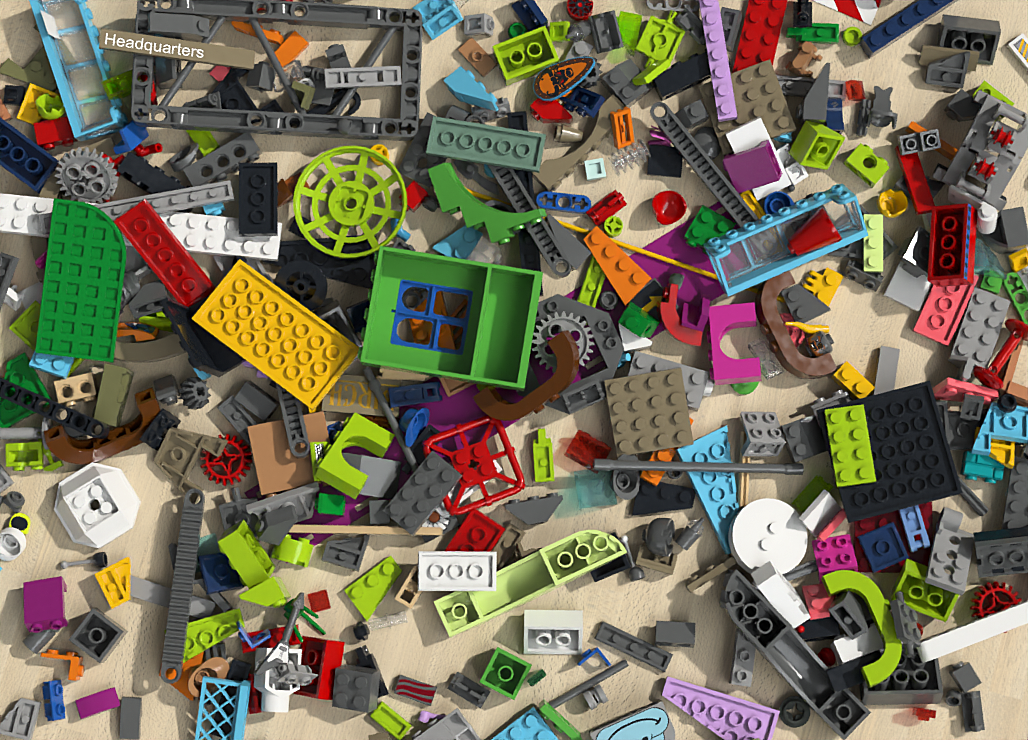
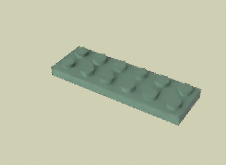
(486, 144)

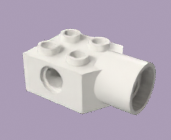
(274, 696)

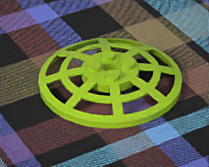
(342, 194)

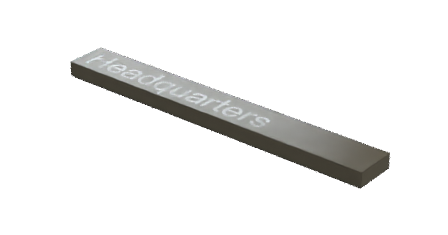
(176, 49)

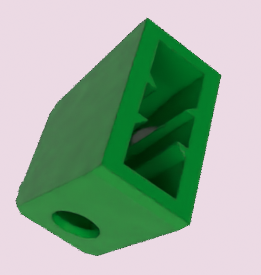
(638, 321)

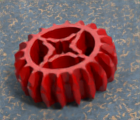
(228, 468)
(993, 599)

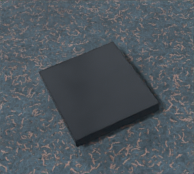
(664, 161)

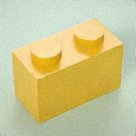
(852, 381)

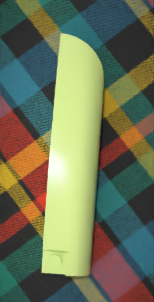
(529, 579)

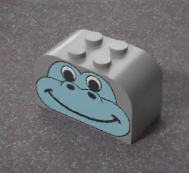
(642, 724)

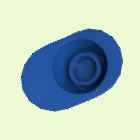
(413, 424)

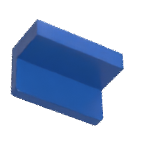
(132, 137)

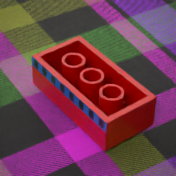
(952, 245)

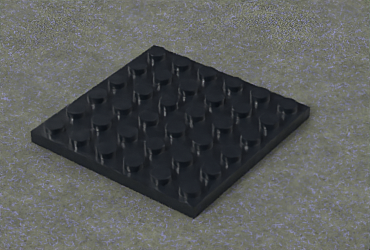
(907, 453)

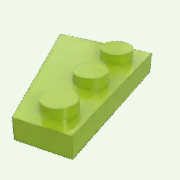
(373, 586)

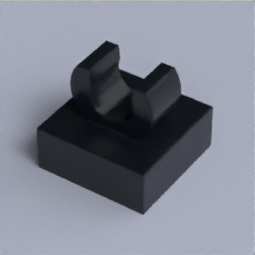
(14, 95)

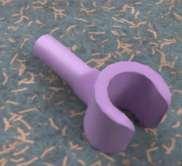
(425, 716)

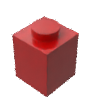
(415, 196)

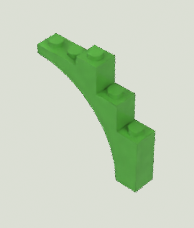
(454, 196)

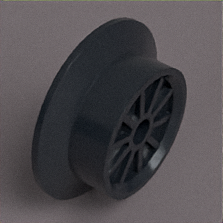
(310, 276)

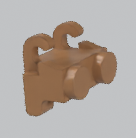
(802, 60)

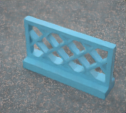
(240, 708)

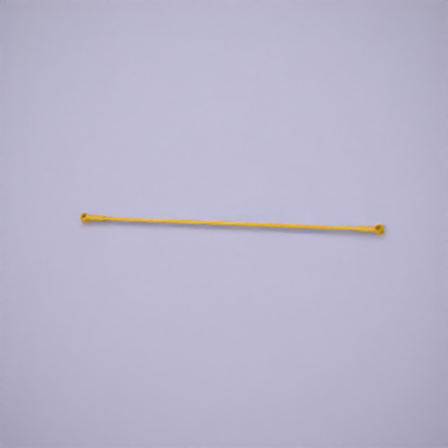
(630, 247)

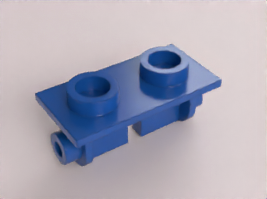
(54, 691)

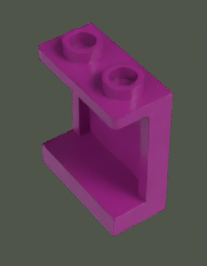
(752, 167)
(44, 604)

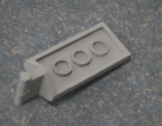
(978, 332)

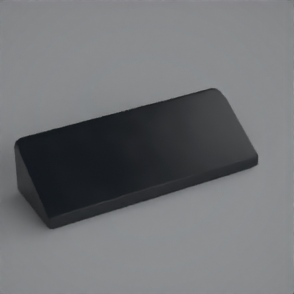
(850, 673)

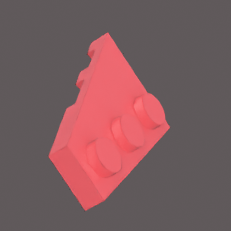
(954, 390)

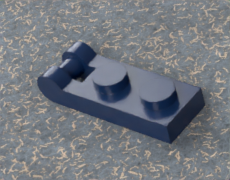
(414, 394)

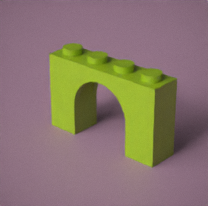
(356, 432)

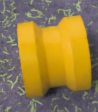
(382, 150)

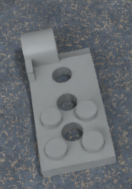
(948, 529)

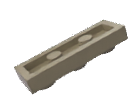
(711, 572)

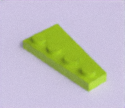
(210, 631)

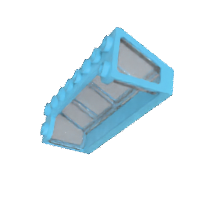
(79, 68)
(761, 249)

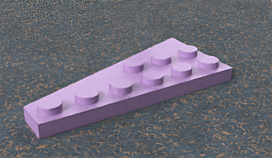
(722, 713)

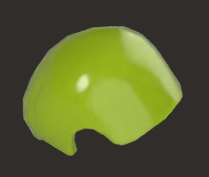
(50, 107)

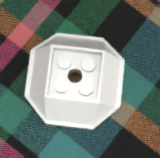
(116, 510)

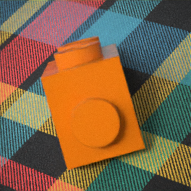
(76, 667)

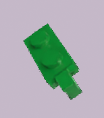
(819, 33)

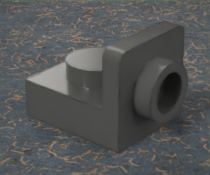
(971, 407)

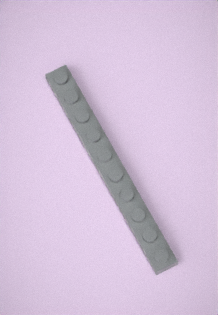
(163, 202)

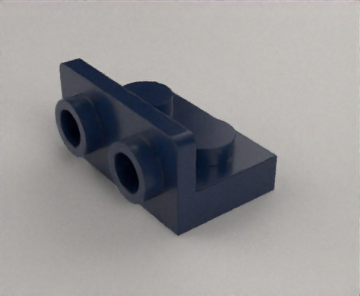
(530, 14)

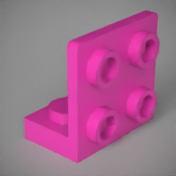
(834, 555)

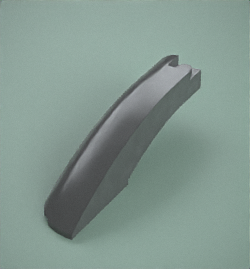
(791, 656)

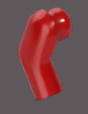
(147, 150)

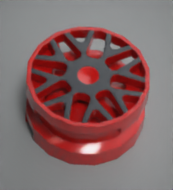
(579, 9)

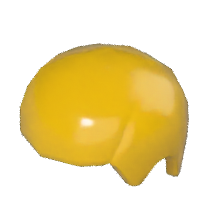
(892, 203)

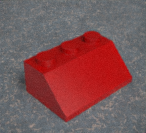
(323, 658)

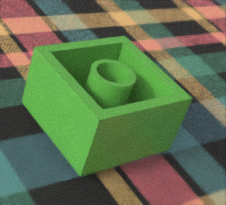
(505, 673)

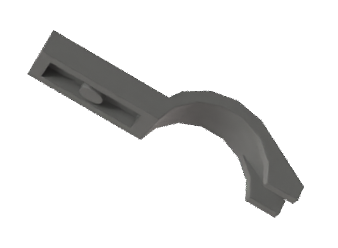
(217, 597)

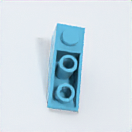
(467, 90)

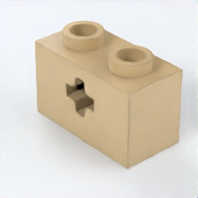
(409, 591)

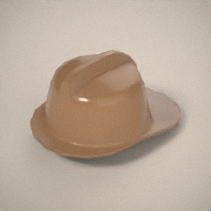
(213, 667)

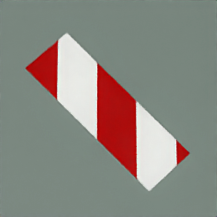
(859, 9)

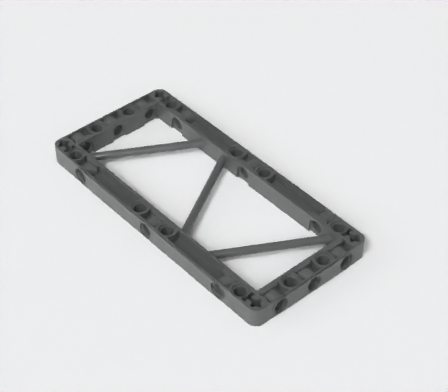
(278, 122)

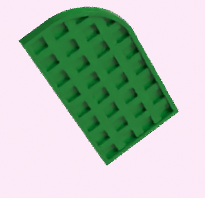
(81, 283)

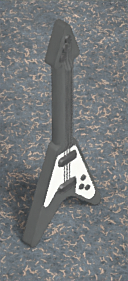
(280, 652)

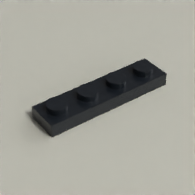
(238, 672)

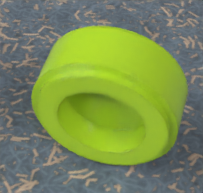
(852, 36)

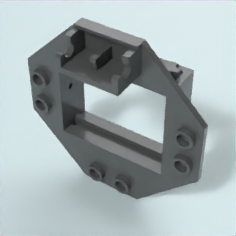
(592, 388)

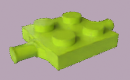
(660, 39)

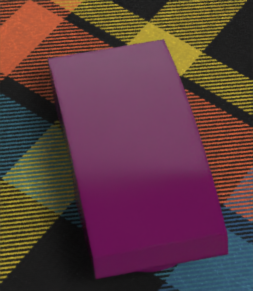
(97, 703)

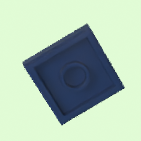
(883, 547)
(218, 573)

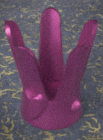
(658, 134)

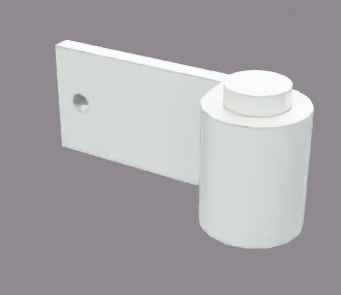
(985, 213)

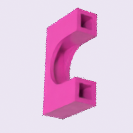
(726, 369)

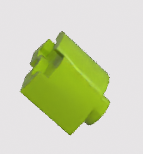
(24, 455)
(293, 551)

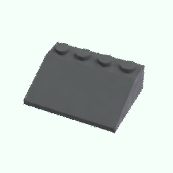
(908, 684)

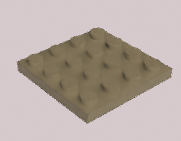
(755, 95)
(649, 412)

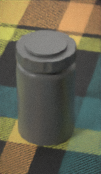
(37, 641)

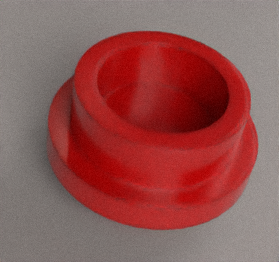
(827, 656)

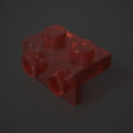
(585, 449)

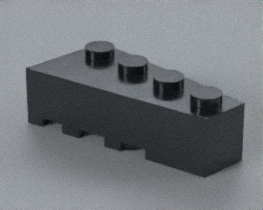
(147, 177)

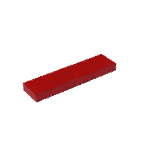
(916, 182)

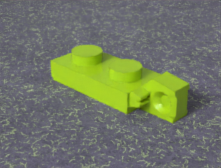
(543, 458)

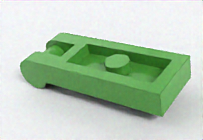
(561, 723)

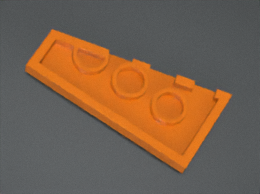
(617, 266)

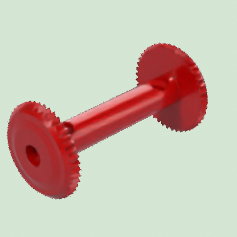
(990, 378)

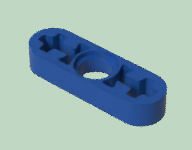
(578, 198)

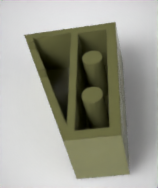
(113, 394)

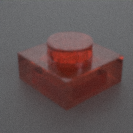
(855, 90)
(924, 714)

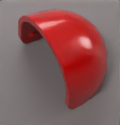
(668, 207)

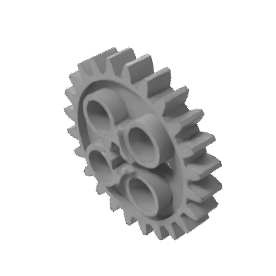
(86, 176)
(565, 323)

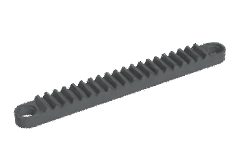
(703, 166)
(523, 203)
(292, 415)
(182, 586)

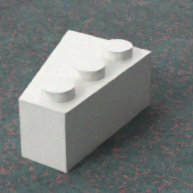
(780, 594)

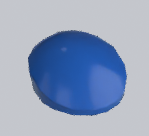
(775, 201)

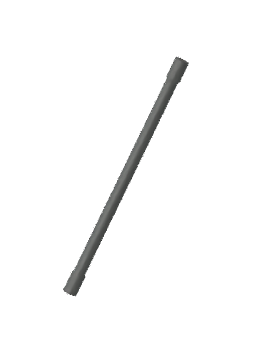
(787, 468)

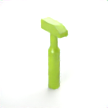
(53, 465)

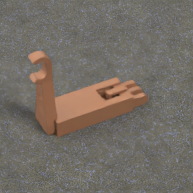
(1018, 391)

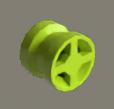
(613, 223)

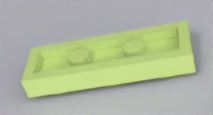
(873, 243)

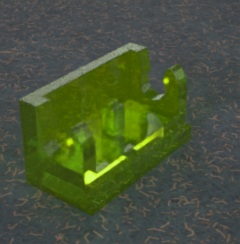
(810, 493)

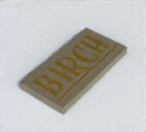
(353, 395)

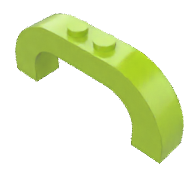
(879, 609)

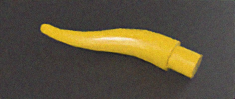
(811, 329)

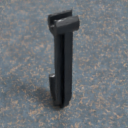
(337, 97)

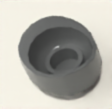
(708, 141)
(184, 158)

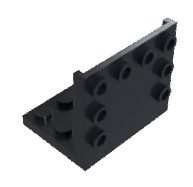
(203, 349)

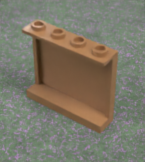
(274, 462)

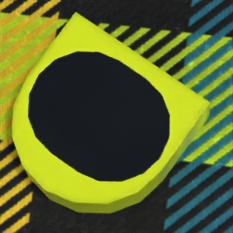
(21, 522)

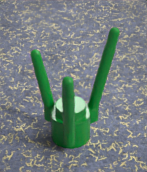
(288, 608)

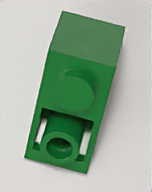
(330, 504)

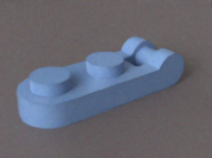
(914, 525)

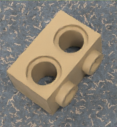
(76, 384)

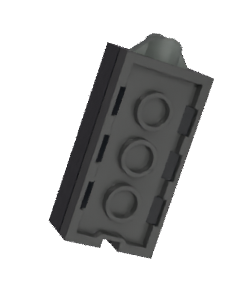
(1001, 552)

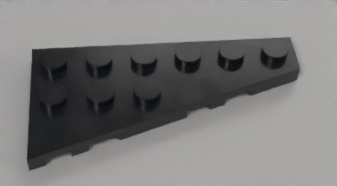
(350, 271)

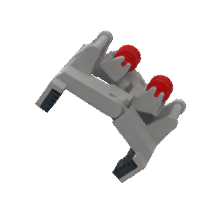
(987, 168)

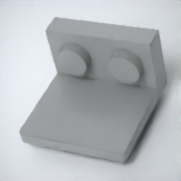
(762, 434)

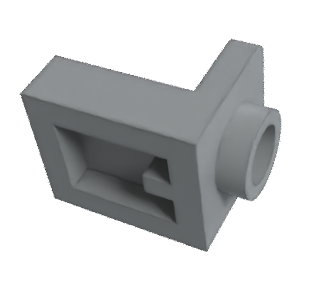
(478, 24)

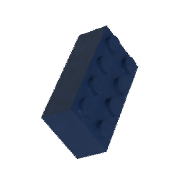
(25, 158)

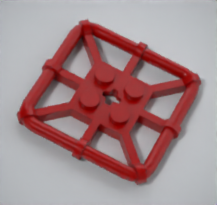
(485, 470)

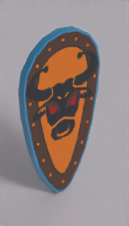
(561, 77)

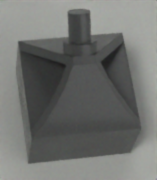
(1010, 231)

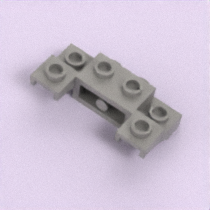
(449, 728)

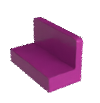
(696, 316)

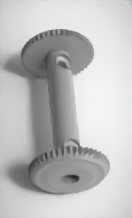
(27, 432)

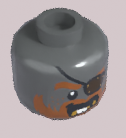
(819, 344)

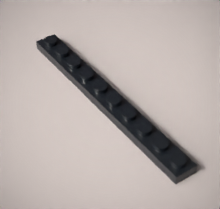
(528, 250)

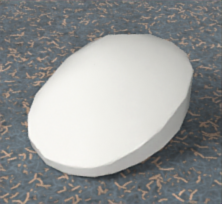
(11, 543)

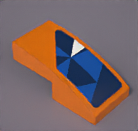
(139, 330)

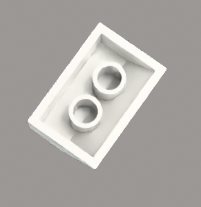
(553, 632)

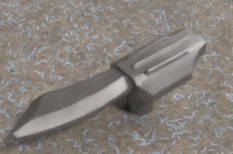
(470, 171)

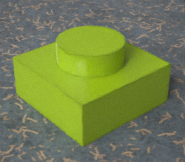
(558, 31)

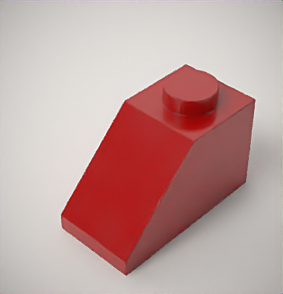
(550, 112)

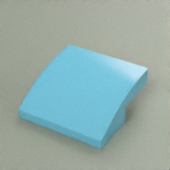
(438, 16)

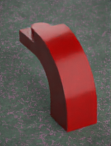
(670, 320)

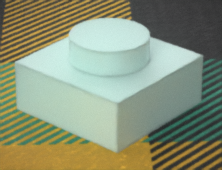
(595, 169)

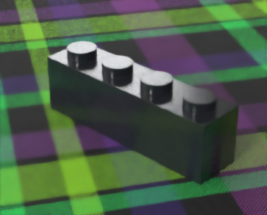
(683, 76)

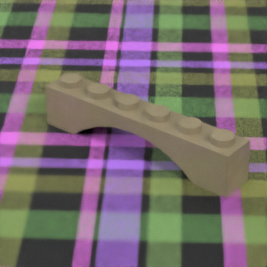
(554, 170)

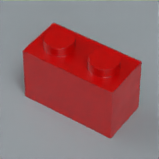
(54, 133)

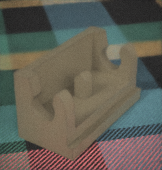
(655, 562)

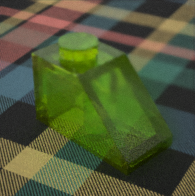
(629, 28)
(119, 85)

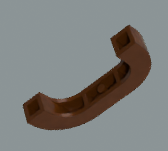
(778, 336)
(567, 368)
(118, 439)

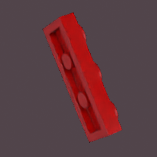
(276, 636)

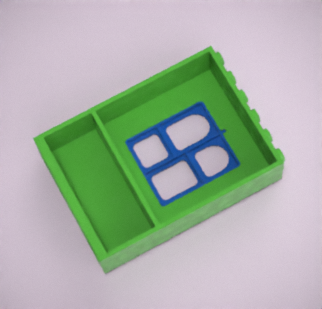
(495, 327)

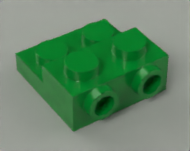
(707, 226)

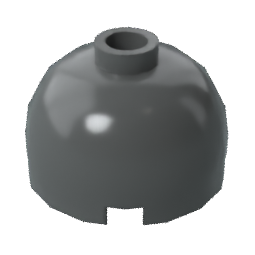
(659, 536)

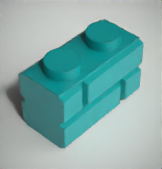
(981, 466)

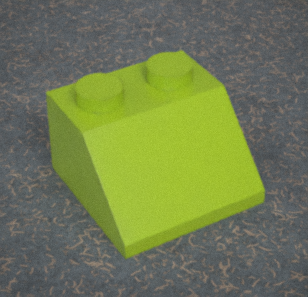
(816, 145)

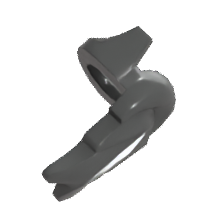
(881, 114)

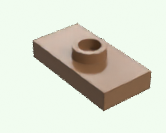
(477, 57)

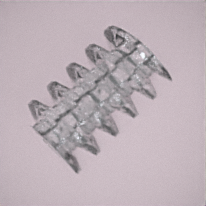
(629, 156)

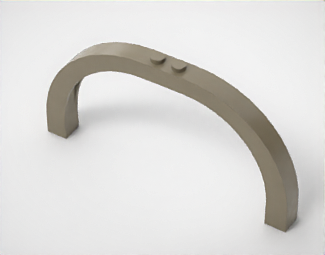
(129, 352)

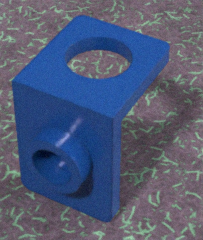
(253, 642)
(586, 655)

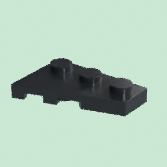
(662, 498)

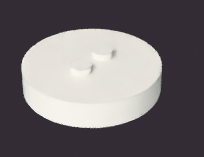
(766, 533)

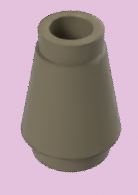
(567, 134)

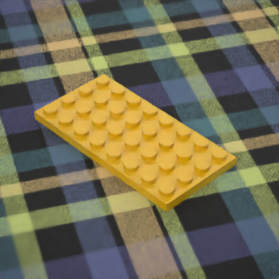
(276, 334)

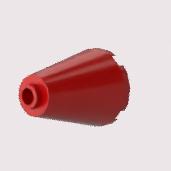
(814, 234)

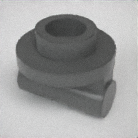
(14, 501)

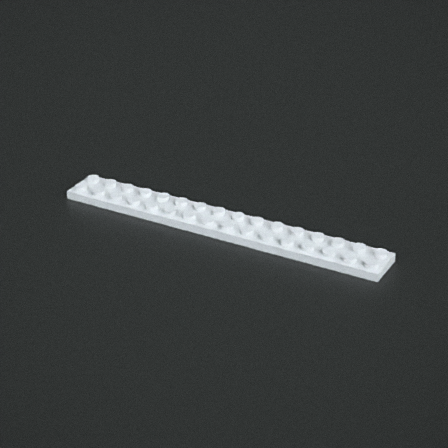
(195, 231)

